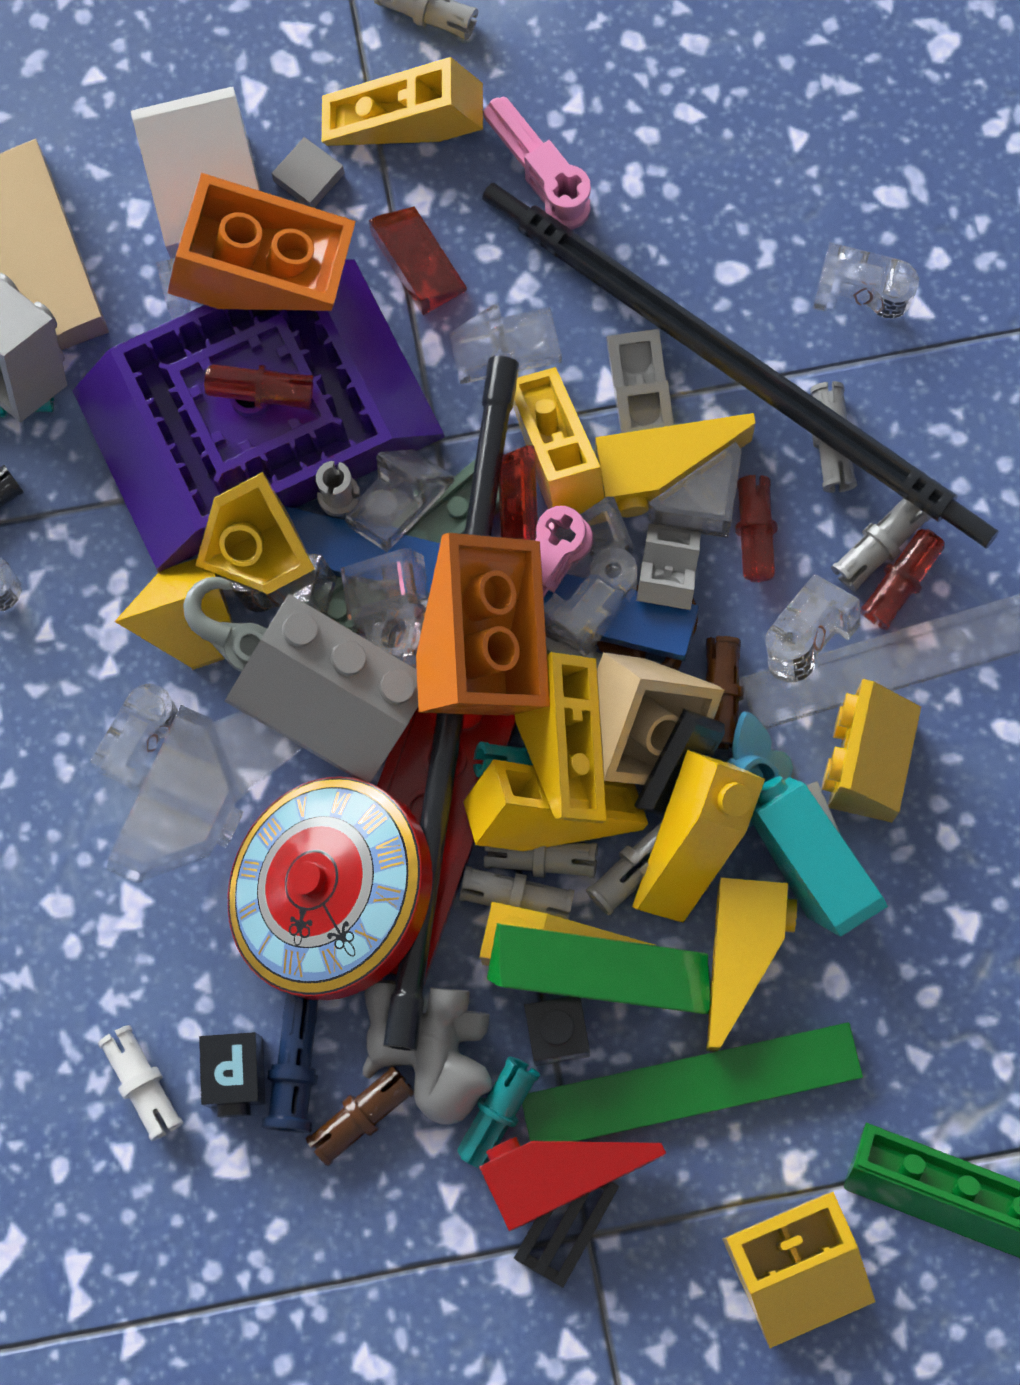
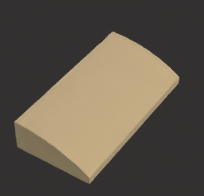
(41, 248)

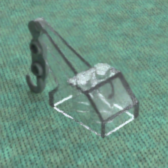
(200, 766)

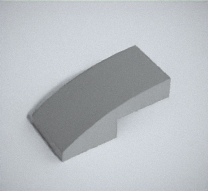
(639, 380)
(669, 566)

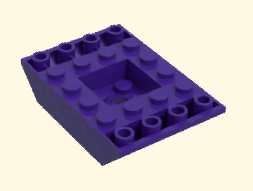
(182, 448)

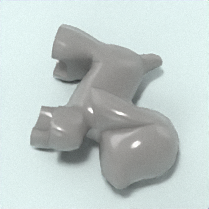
(445, 1080)

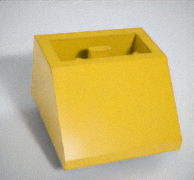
(875, 752)
(800, 1269)

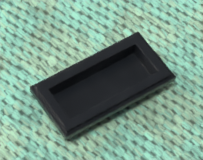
(690, 733)

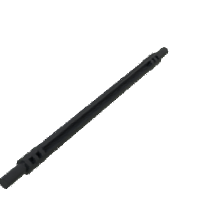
(741, 366)

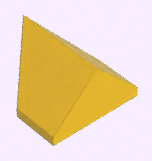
(253, 538)
(160, 618)

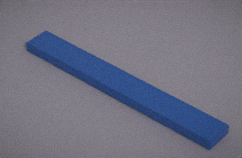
(639, 626)

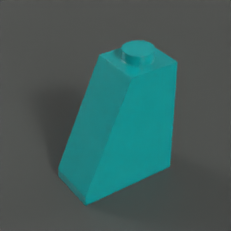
(814, 857)

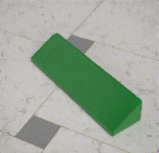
(599, 969)
(936, 1188)

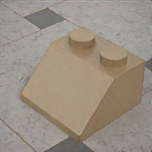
(639, 710)

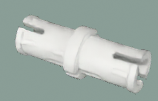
(140, 1082)

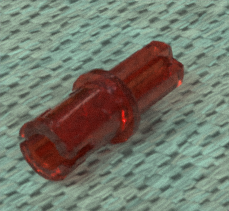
(259, 386)
(756, 528)
(903, 578)

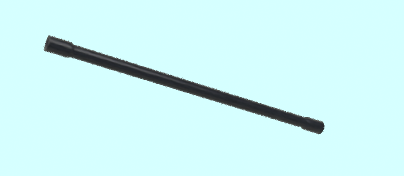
(407, 998)

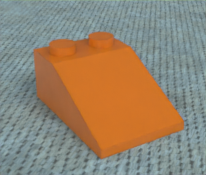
(258, 251)
(484, 629)

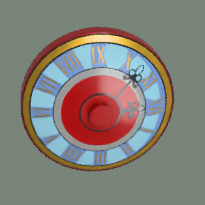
(329, 888)

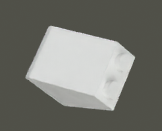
(191, 139)

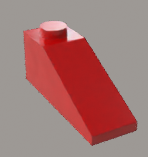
(550, 1174)

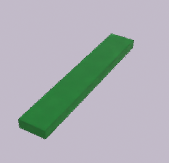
(693, 1086)

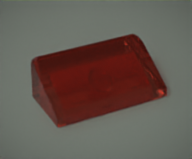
(416, 258)
(518, 494)

